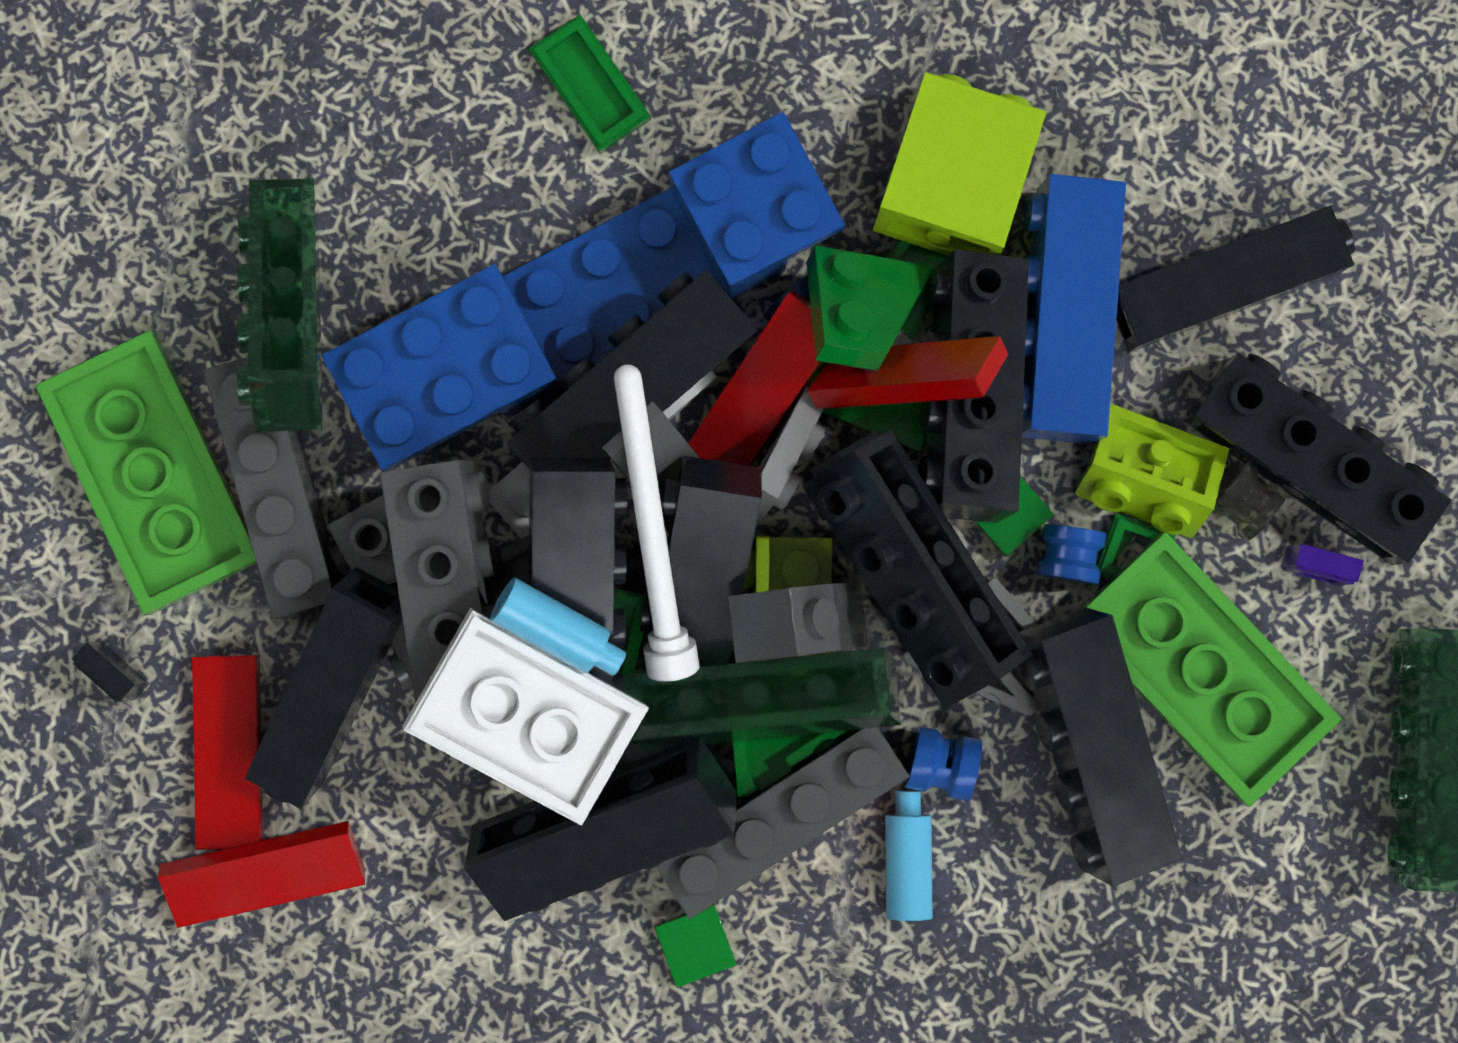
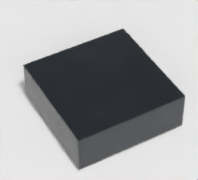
(109, 672)

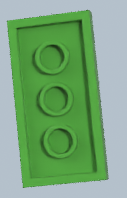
(149, 472)
(1211, 671)

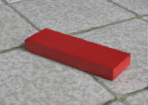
(914, 374)
(761, 388)
(224, 747)
(262, 874)

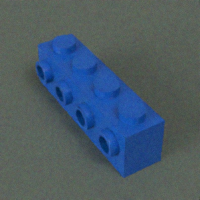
(1071, 307)

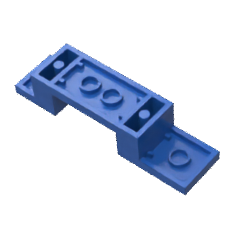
(513, 336)

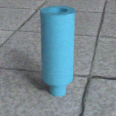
(556, 628)
(908, 859)

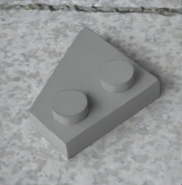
(794, 439)

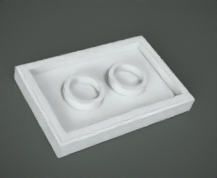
(525, 717)

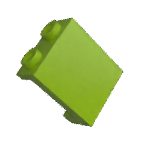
(959, 167)

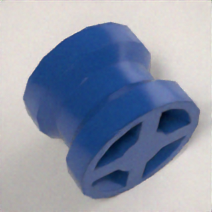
(1071, 554)

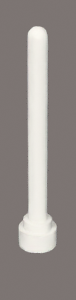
(670, 650)

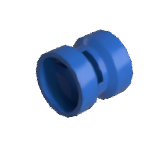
(929, 759)

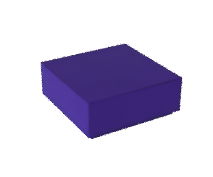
(1322, 565)

